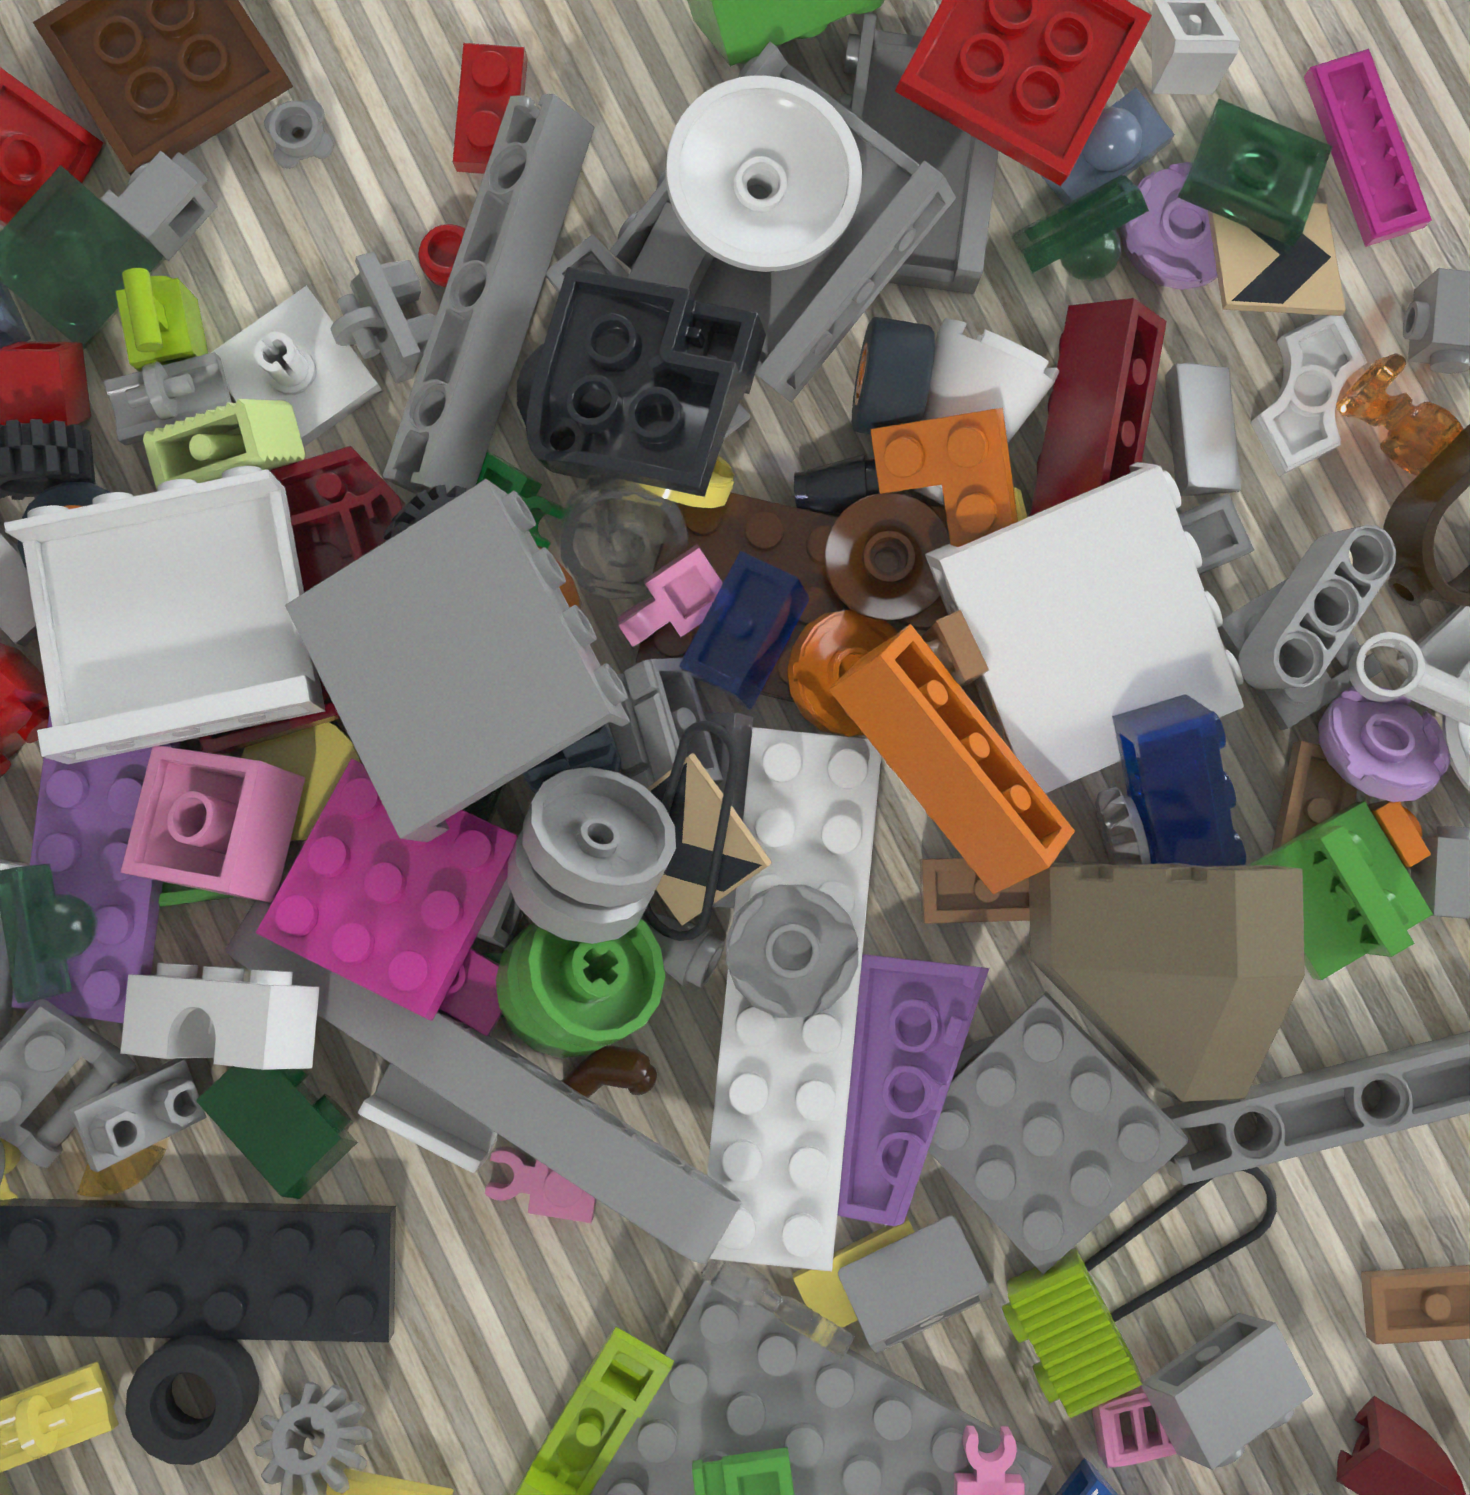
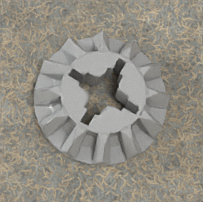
(1121, 829)

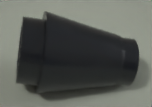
(836, 484)

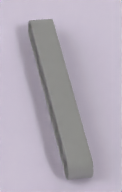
(516, 1102)

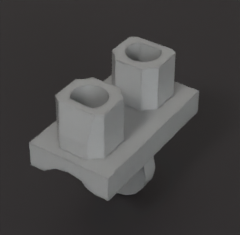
(375, 318)
(166, 395)
(137, 1114)

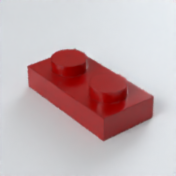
(486, 83)

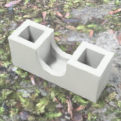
(221, 1017)

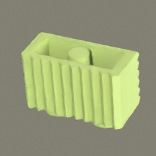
(225, 438)

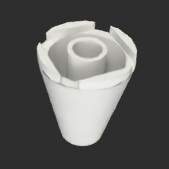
(982, 377)

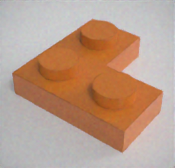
(964, 456)

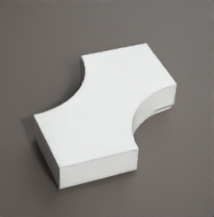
(1302, 417)

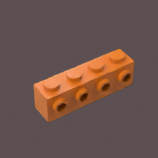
(941, 754)

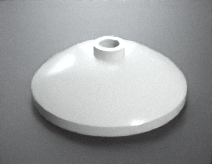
(770, 137)

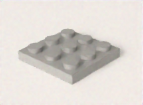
(1050, 1133)

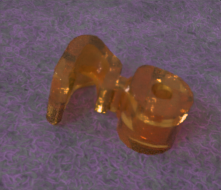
(1414, 432)

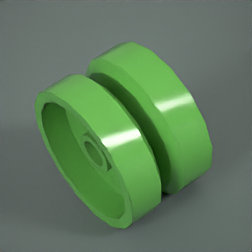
(577, 994)

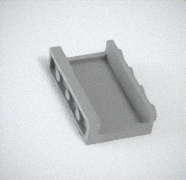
(956, 245)

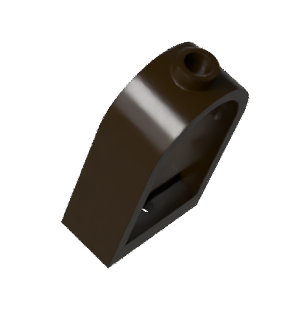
(1413, 527)

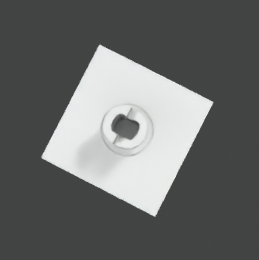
(296, 360)

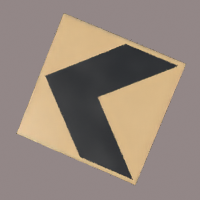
(1274, 276)
(695, 819)

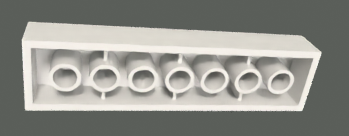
(789, 1078)

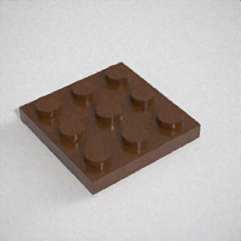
(162, 70)
(774, 534)

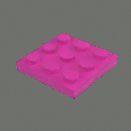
(384, 905)

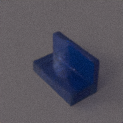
(746, 629)

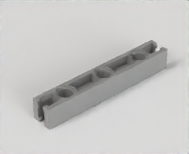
(490, 296)
(1326, 1108)

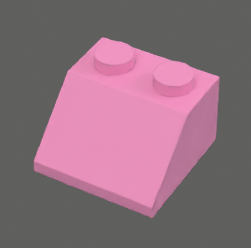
(213, 823)

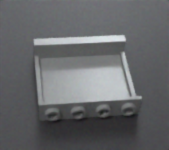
(819, 302)
(456, 658)

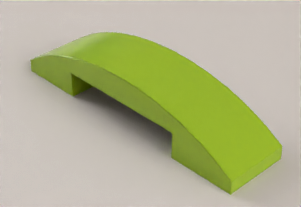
(597, 1417)

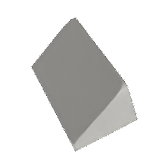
(1202, 429)

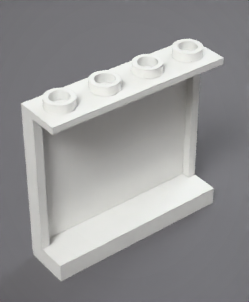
(167, 614)
(1088, 621)

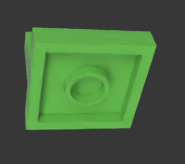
(1353, 891)

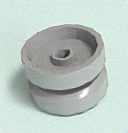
(590, 854)

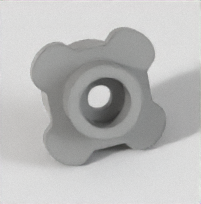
(295, 116)

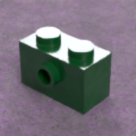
(280, 1125)

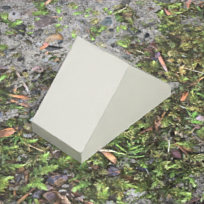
(1190, 46)

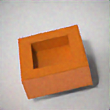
(1401, 830)

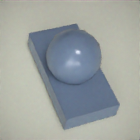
(1118, 145)

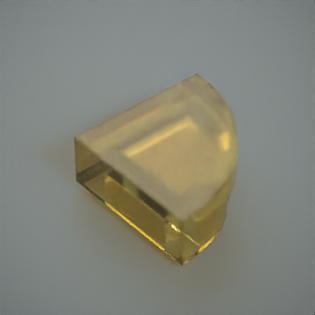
(122, 1174)

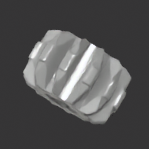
(326, 1414)

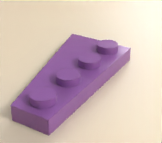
(903, 1063)

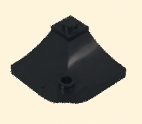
(639, 381)

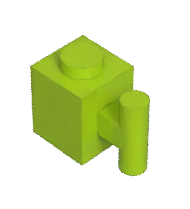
(159, 319)

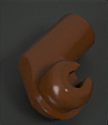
(615, 1068)

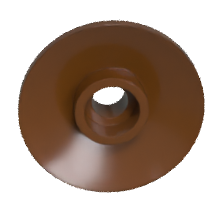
(877, 525)

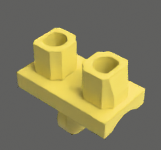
(55, 1415)

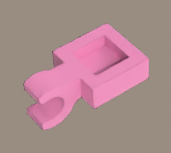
(680, 595)

